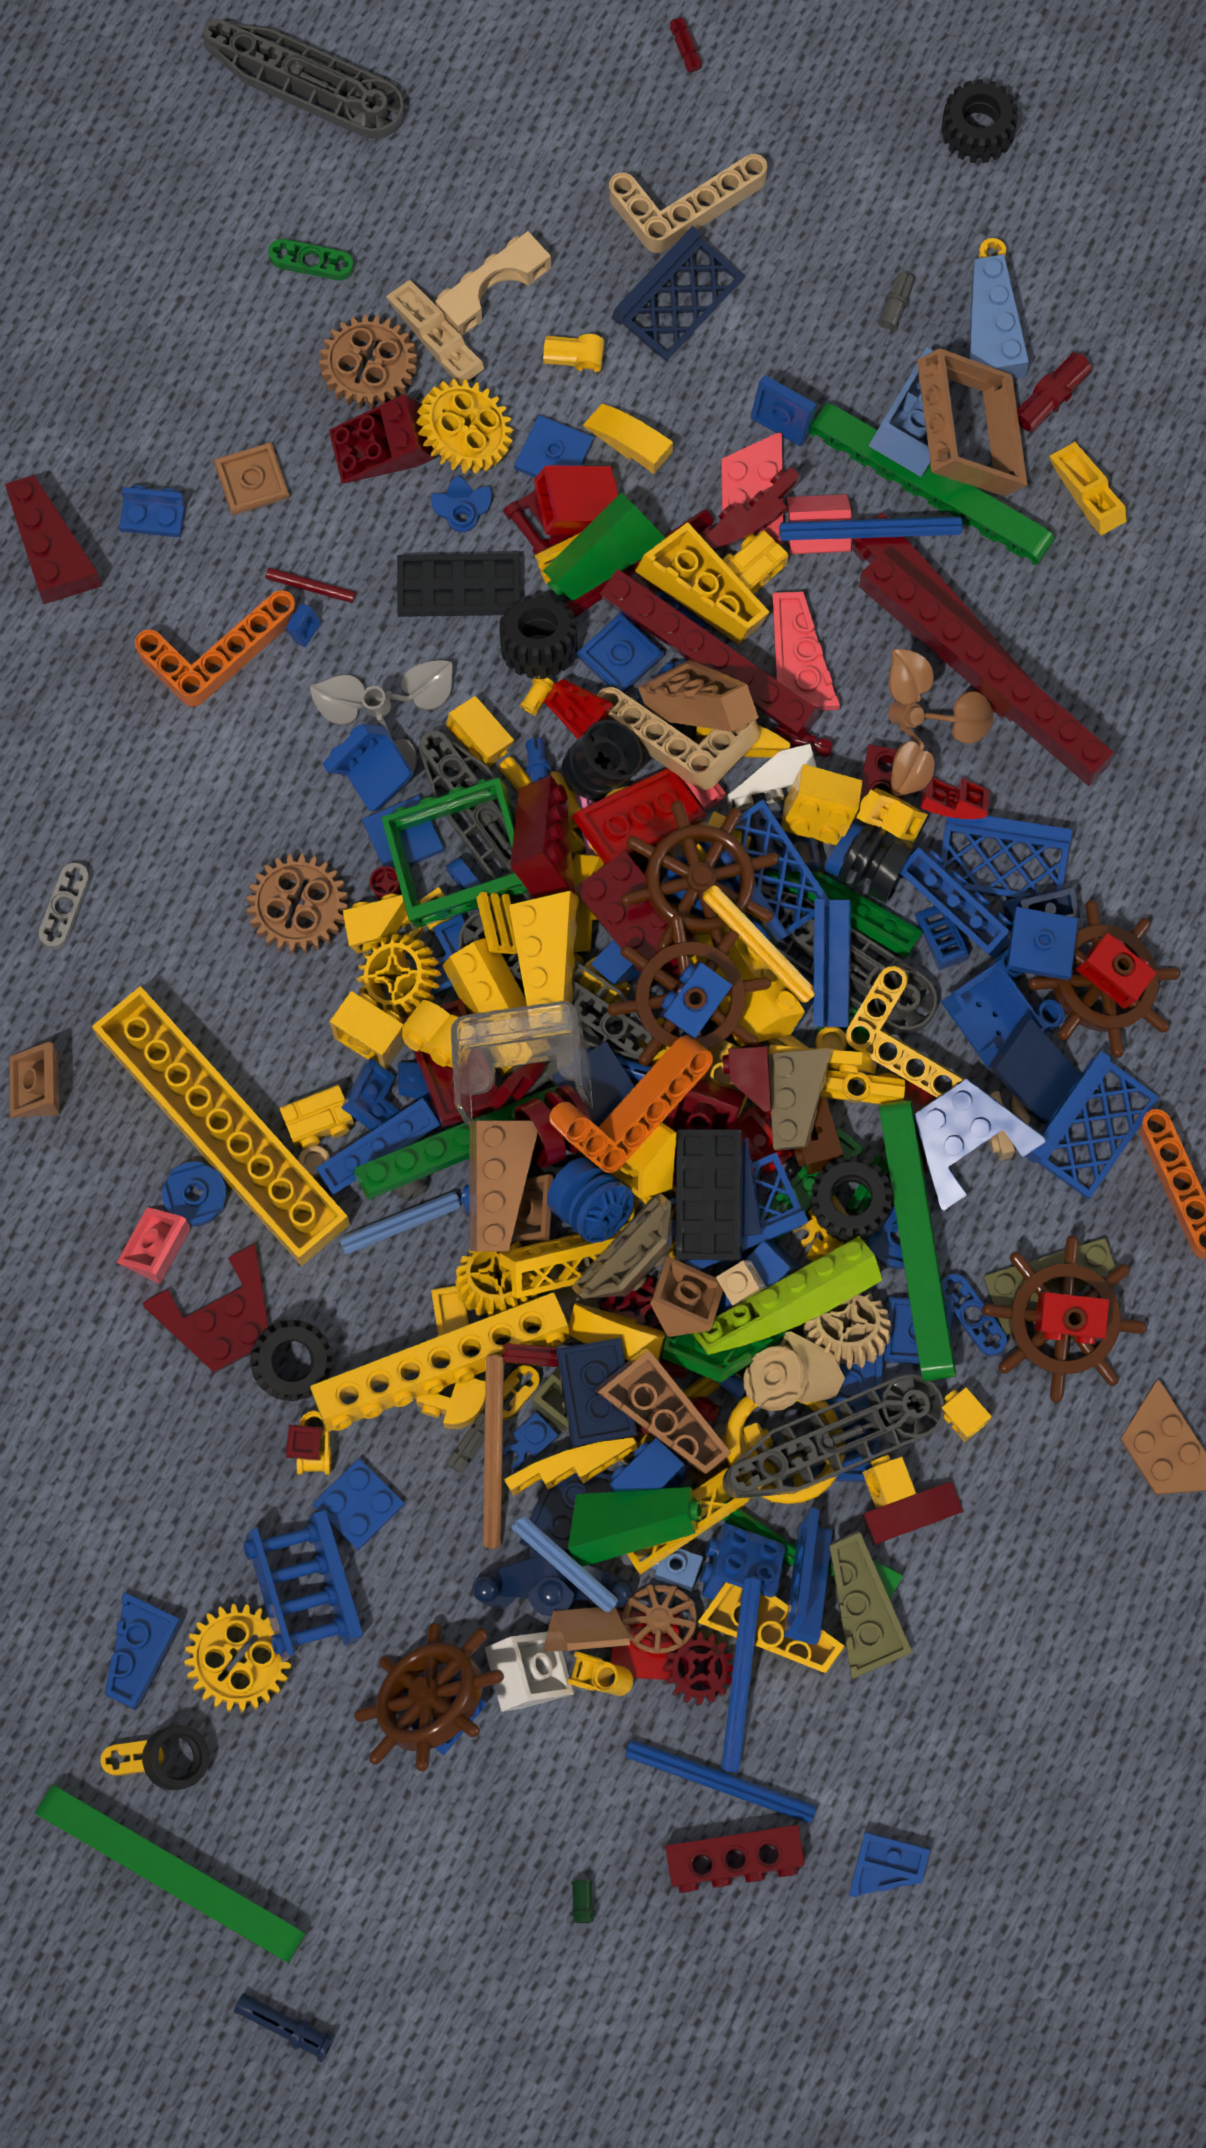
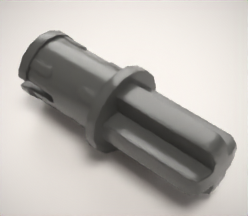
(896, 301)

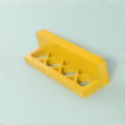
(545, 1256)
(711, 1497)

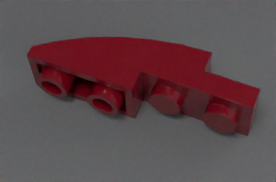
(765, 509)

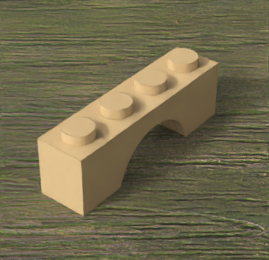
(520, 261)

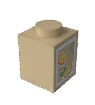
(741, 1282)

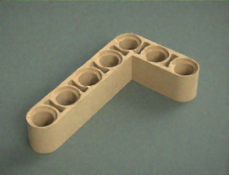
(688, 206)
(673, 742)

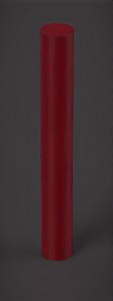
(310, 585)

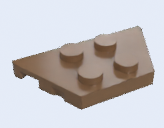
(1165, 1446)

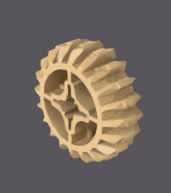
(862, 1340)

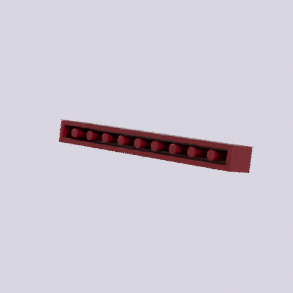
(985, 669)

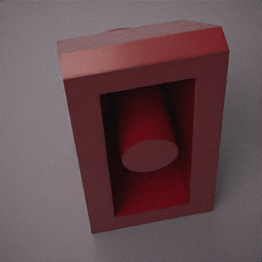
(750, 1073)

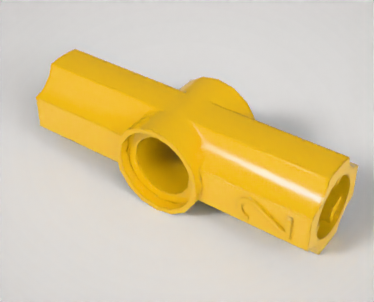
(877, 1089)

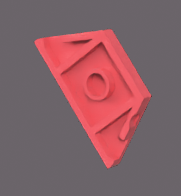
(749, 473)

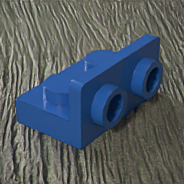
(152, 511)

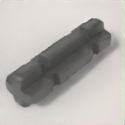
(468, 1446)

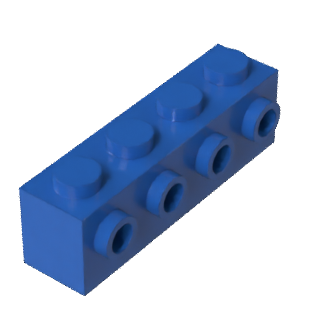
(956, 902)

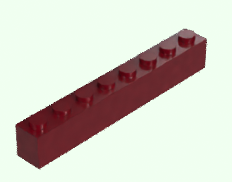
(911, 561)
(702, 647)

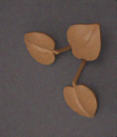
(908, 679)

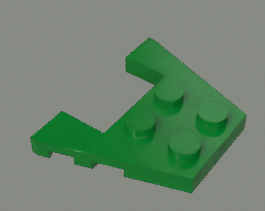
(719, 1366)

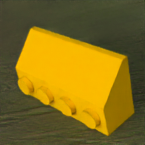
(483, 982)
(765, 1012)

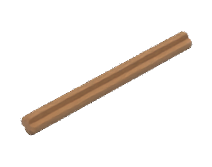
(493, 1451)

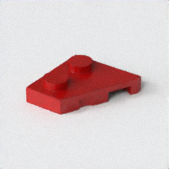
(576, 706)

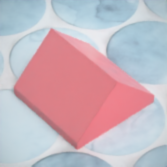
(819, 509)
(154, 1244)

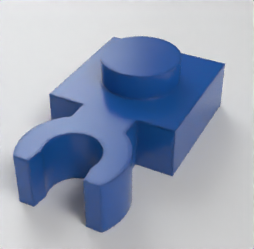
(532, 1437)

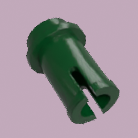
(582, 1901)

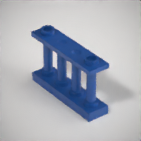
(326, 1563)

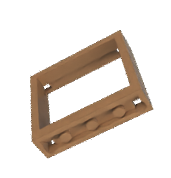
(1000, 416)

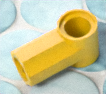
(582, 352)

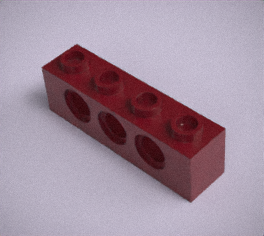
(784, 1840)

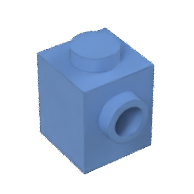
(679, 1569)

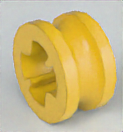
(992, 243)

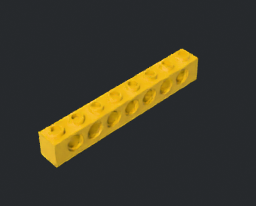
(422, 1358)

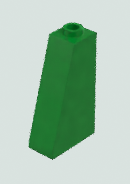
(608, 543)
(630, 1521)

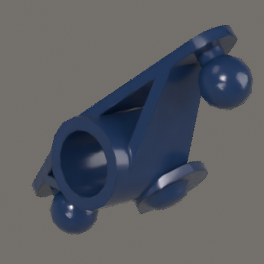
(543, 1585)

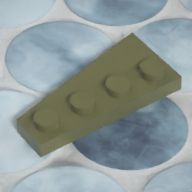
(1004, 1283)
(867, 1616)

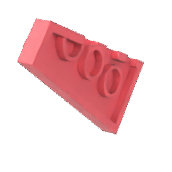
(799, 653)

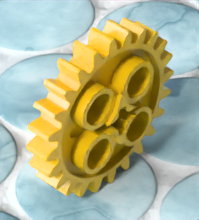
(464, 426)
(214, 1640)

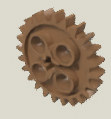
(344, 352)
(271, 896)

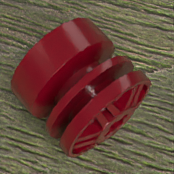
(549, 1143)

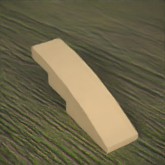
(435, 332)

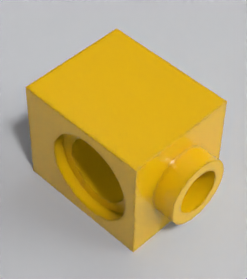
(965, 1413)
(888, 1481)

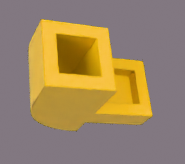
(891, 814)
(460, 1409)

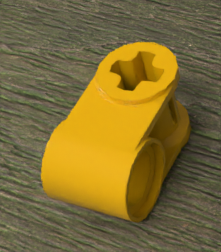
(324, 1462)
(595, 1674)

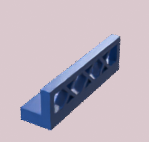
(832, 963)
(387, 1138)
(808, 1580)

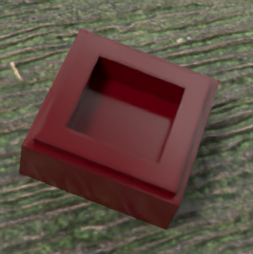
(303, 1442)

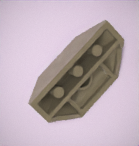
(631, 1254)

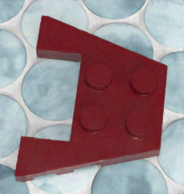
(224, 1328)

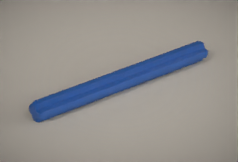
(870, 528)
(741, 1673)
(720, 1781)

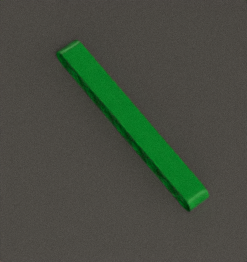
(962, 500)
(917, 1241)
(170, 1873)

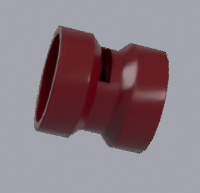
(384, 879)

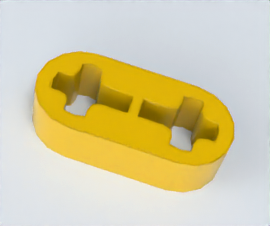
(525, 1392)
(127, 1749)

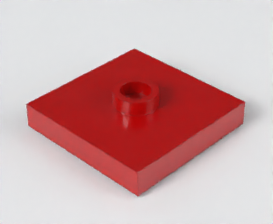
(640, 1662)

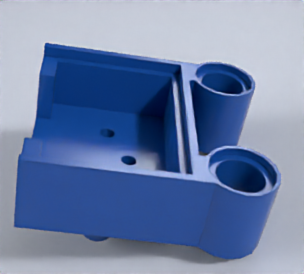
(992, 1007)

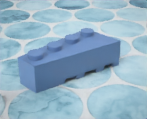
(994, 319)
(903, 430)

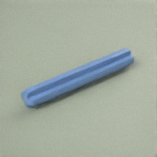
(400, 1222)
(564, 1563)

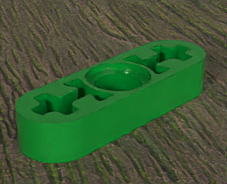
(304, 249)

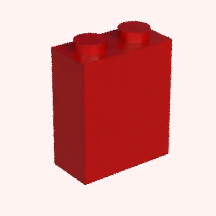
(573, 496)

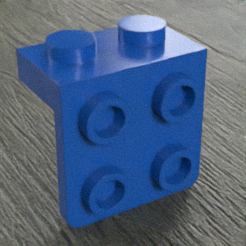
(371, 764)
(740, 1554)

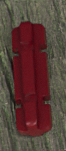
(685, 44)
(822, 747)

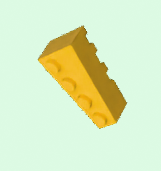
(703, 583)
(545, 946)
(770, 1629)

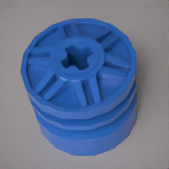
(590, 1200)

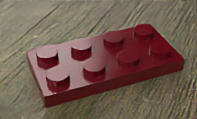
(627, 925)
(440, 1080)

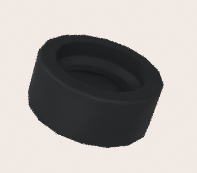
(200, 1757)

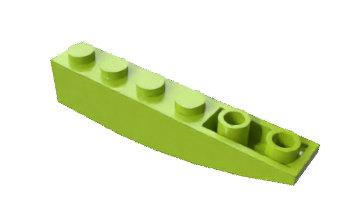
(795, 1298)

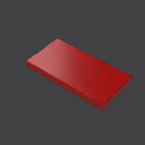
(637, 811)

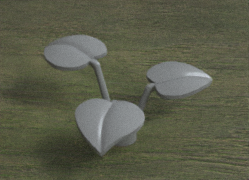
(343, 695)

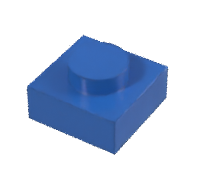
(303, 625)

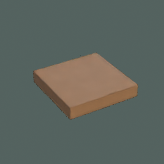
(251, 478)

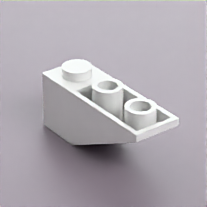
(772, 777)

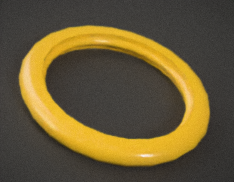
(733, 1443)

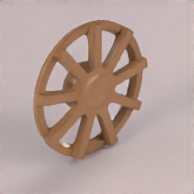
(659, 1618)

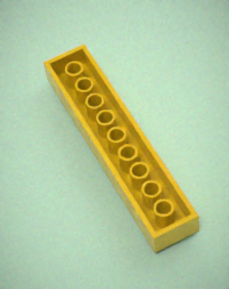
(221, 1126)

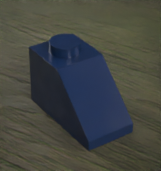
(1057, 902)

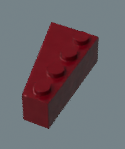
(52, 550)
(542, 839)

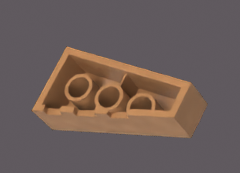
(699, 698)
(497, 1179)
(658, 1405)

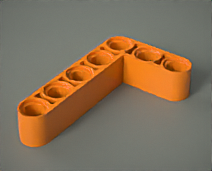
(218, 654)
(639, 1111)
(1179, 1168)

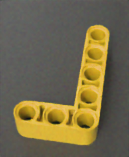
(878, 1037)

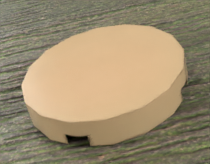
(775, 1378)

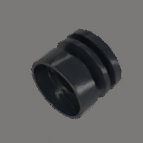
(602, 759)
(876, 862)

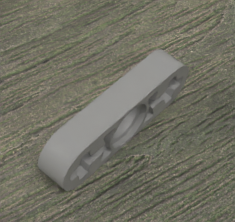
(64, 882)

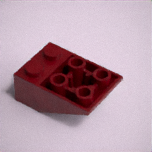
(380, 441)

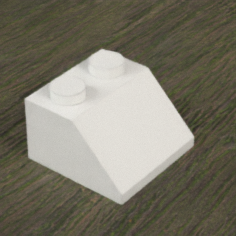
(528, 1671)

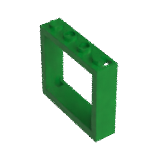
(429, 810)

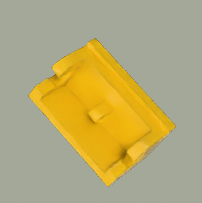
(479, 731)

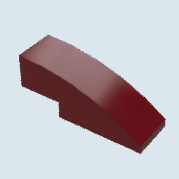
(912, 1513)

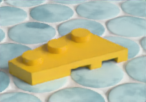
(842, 1061)

